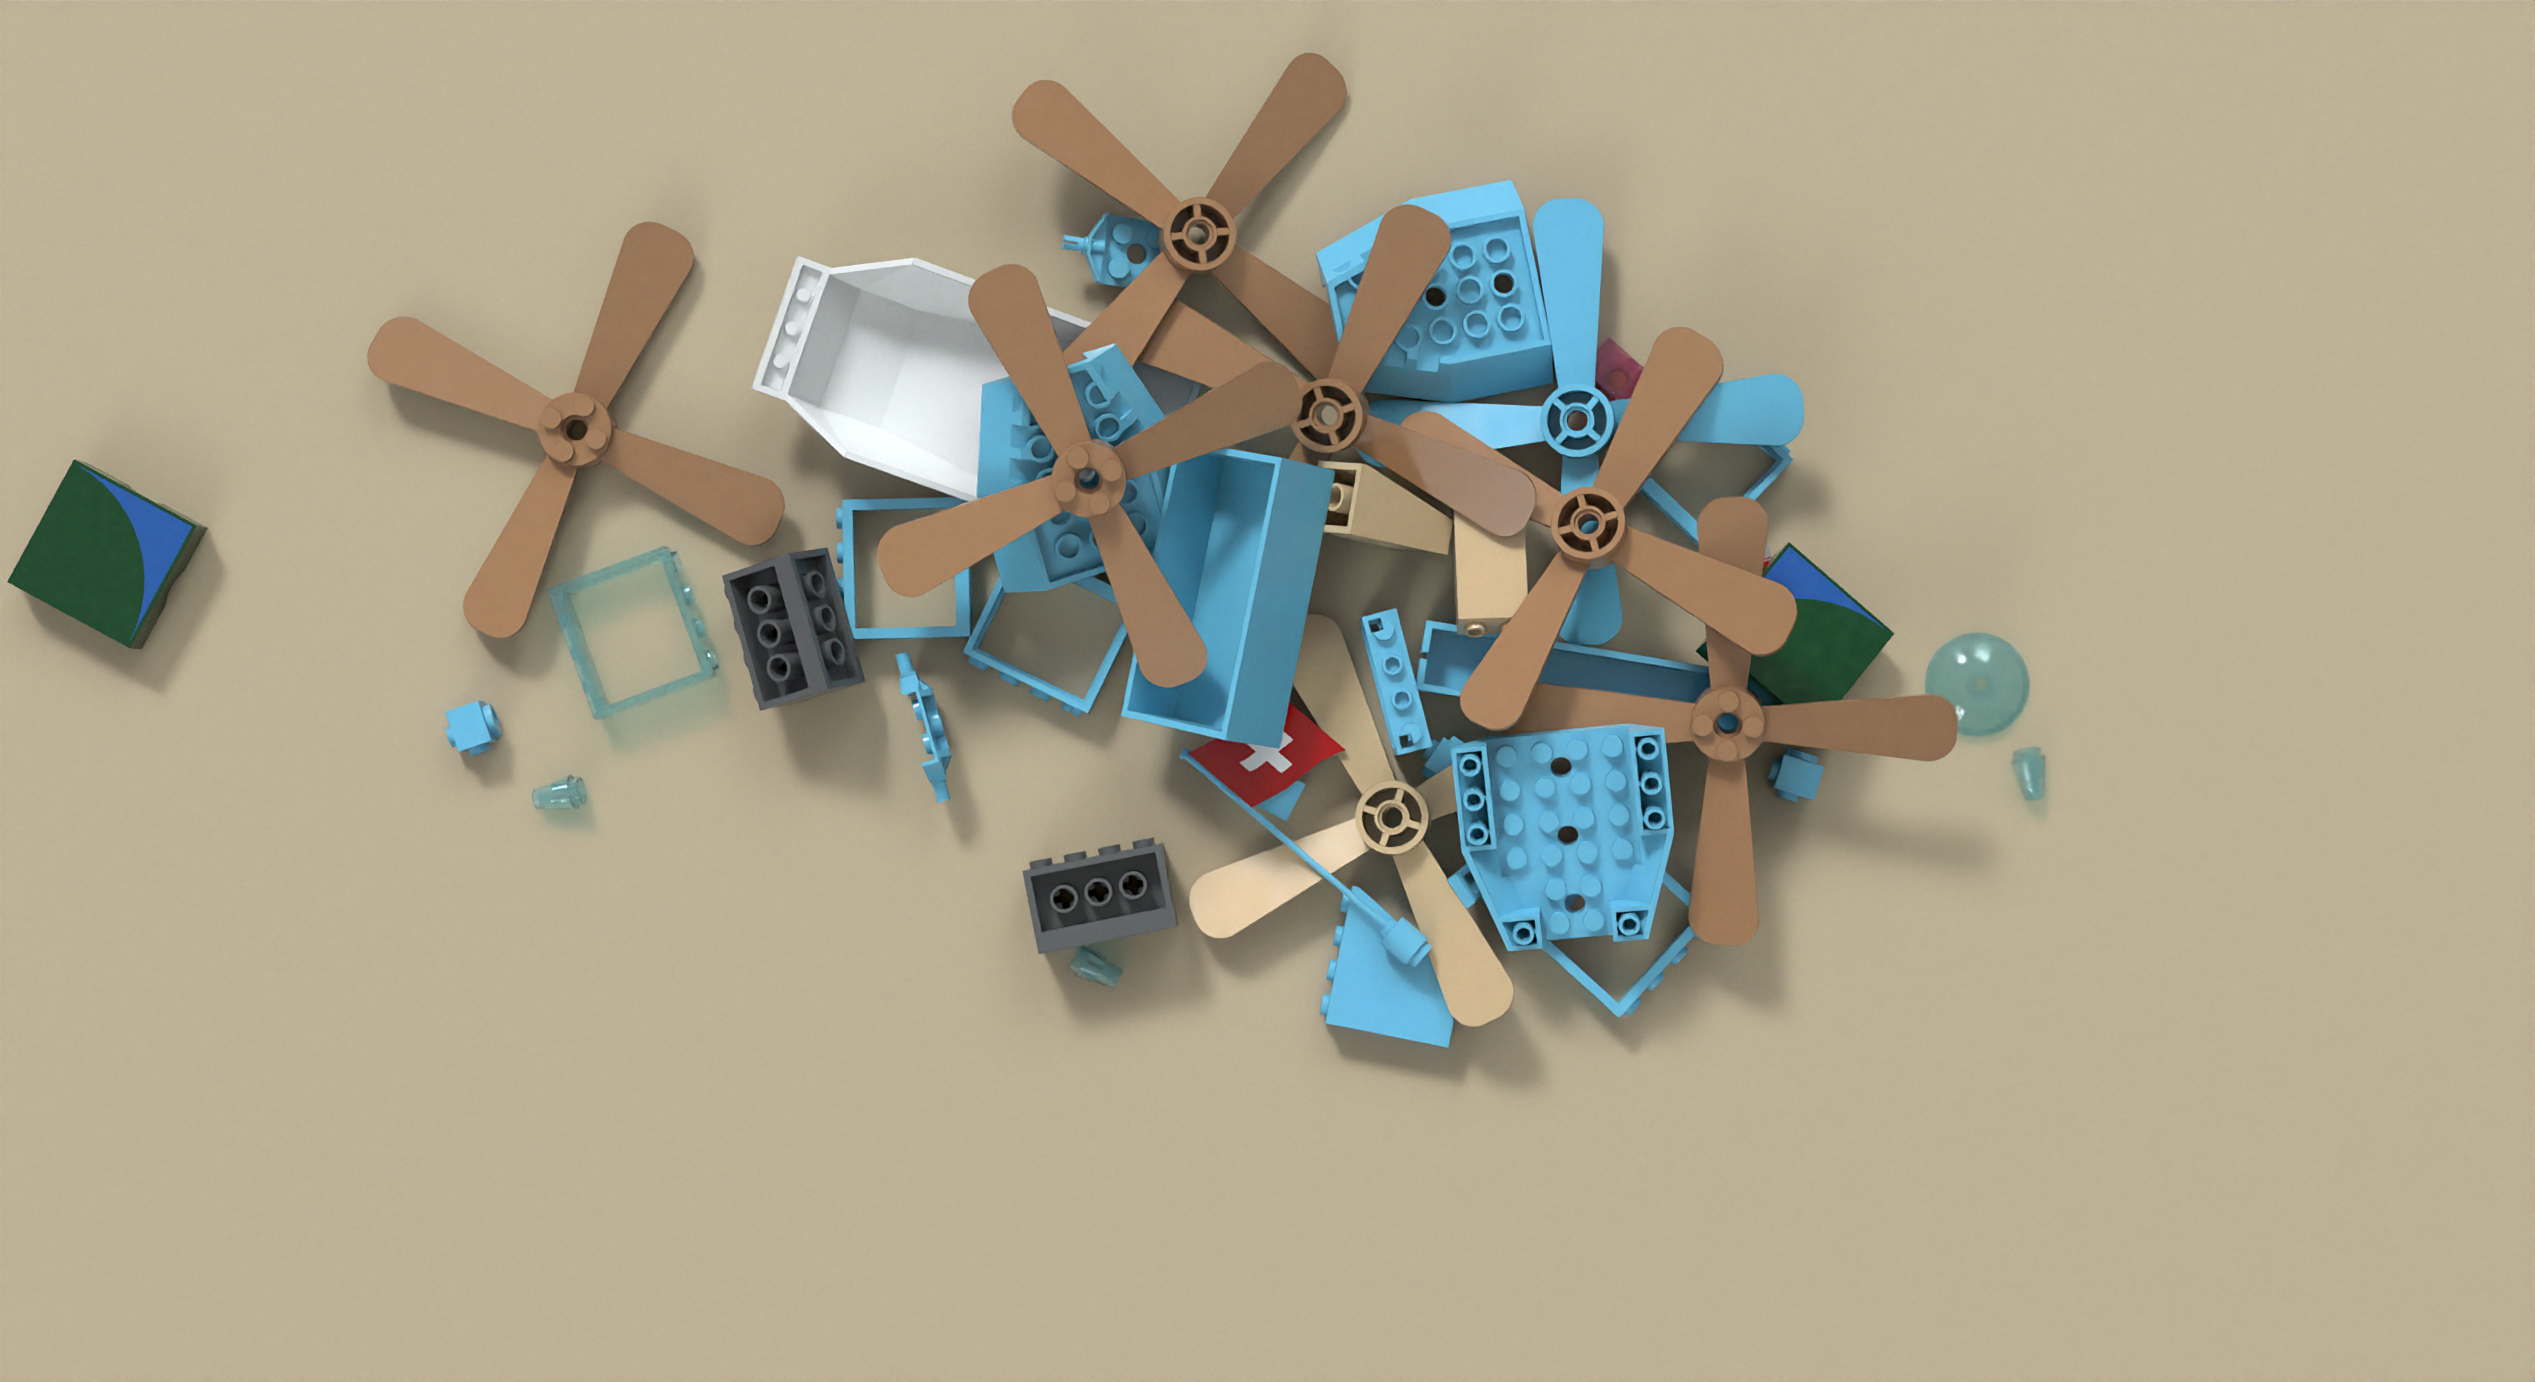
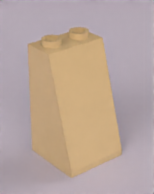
(1382, 513)
(1487, 577)

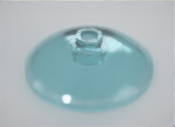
(1954, 676)

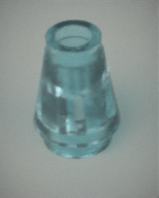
(2030, 772)
(561, 794)
(1094, 966)

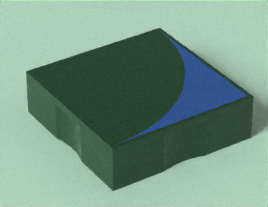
(106, 554)
(1828, 644)

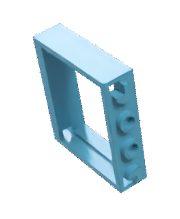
(1684, 520)
(847, 583)
(1395, 682)
(1040, 687)
(1649, 979)

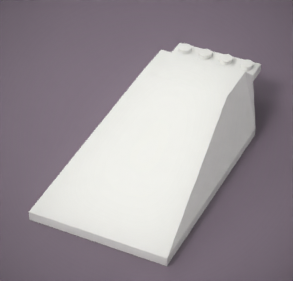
(897, 367)

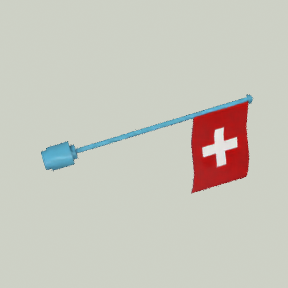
(1259, 772)

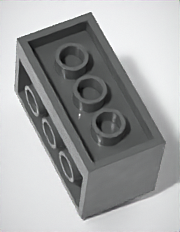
(793, 628)
(1093, 919)

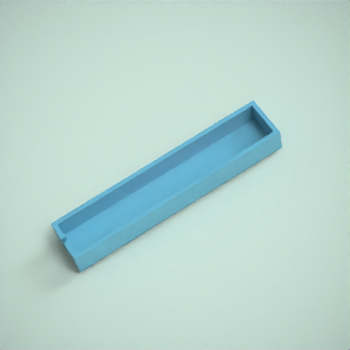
(1455, 657)

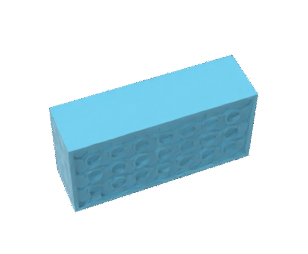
(1242, 559)

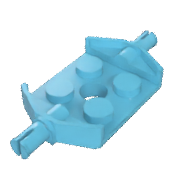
(1107, 248)
(935, 739)

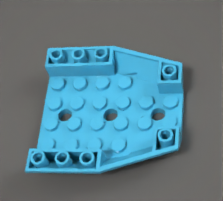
(1478, 337)
(1018, 452)
(1517, 804)

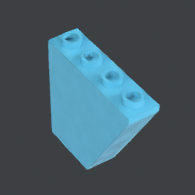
(1376, 989)

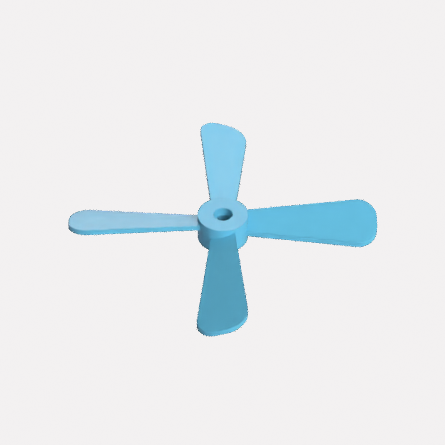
(1742, 411)

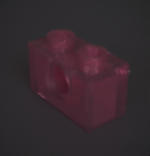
(1613, 358)

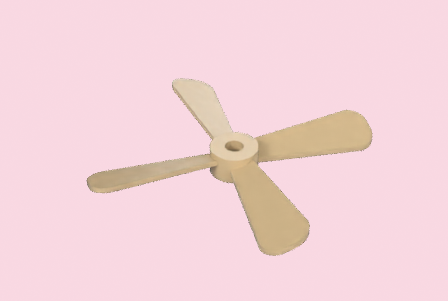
(1248, 890)

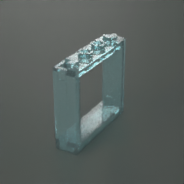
(580, 651)

